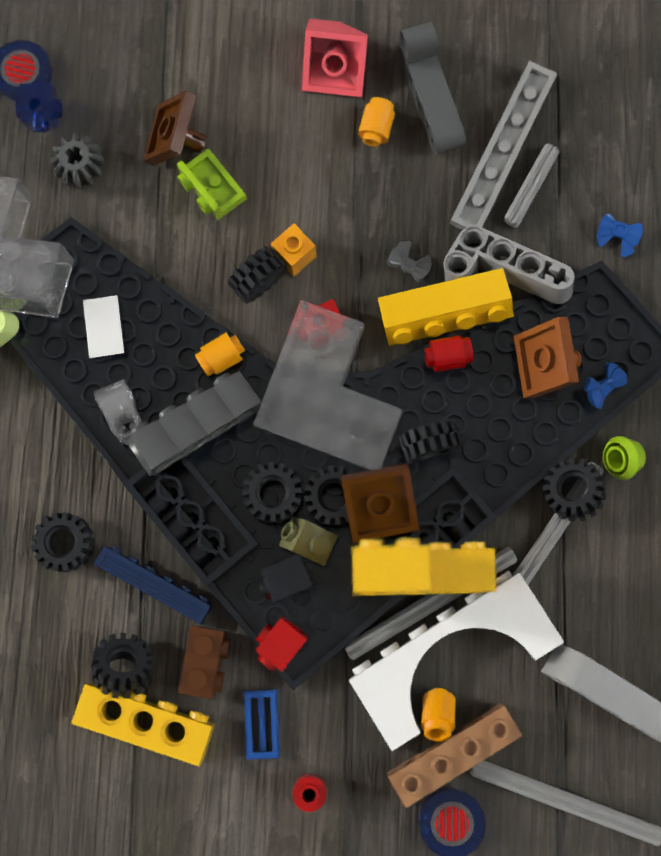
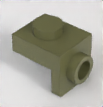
(308, 540)

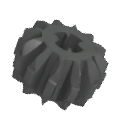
(74, 151)

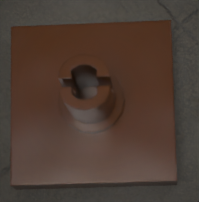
(171, 130)
(380, 503)

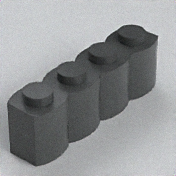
(193, 423)

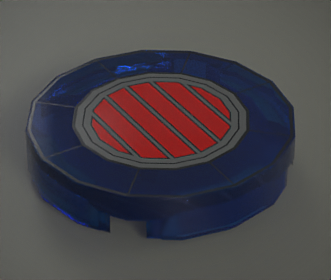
(22, 64)
(452, 822)

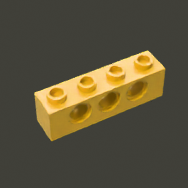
(93, 715)

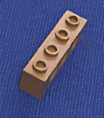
(454, 756)

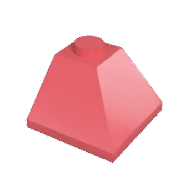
(334, 58)

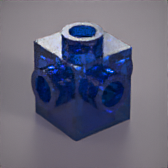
(31, 99)

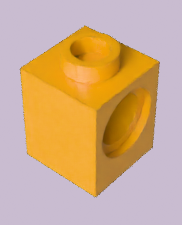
(294, 249)

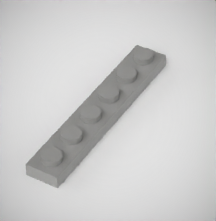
(504, 147)

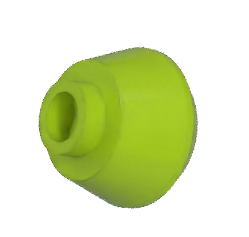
(623, 457)

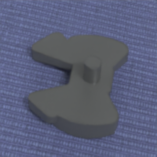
(400, 259)

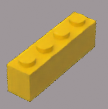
(446, 307)

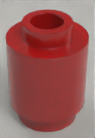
(449, 353)
(312, 781)

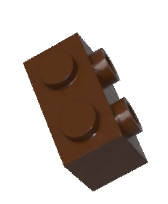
(203, 662)

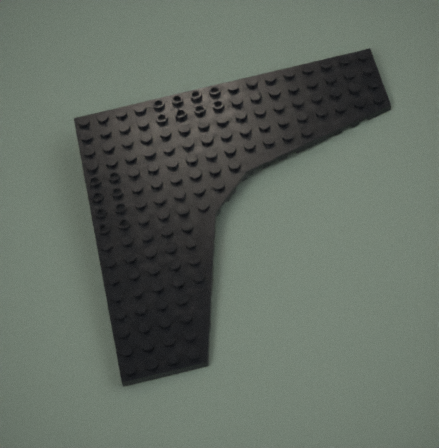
(199, 497)

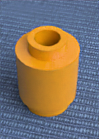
(377, 122)
(220, 354)
(438, 714)

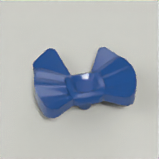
(628, 233)
(599, 389)

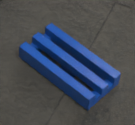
(263, 754)

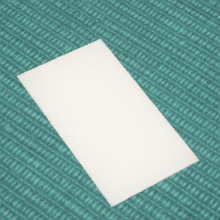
(103, 326)

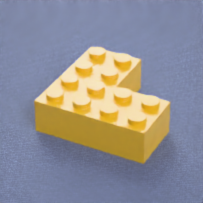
(422, 569)

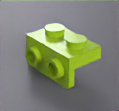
(211, 183)

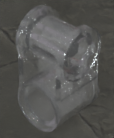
(118, 408)

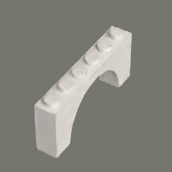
(387, 682)

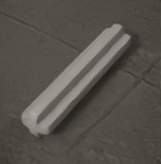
(531, 185)

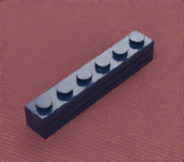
(155, 586)

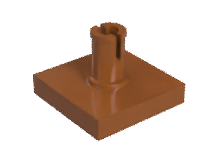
(546, 358)

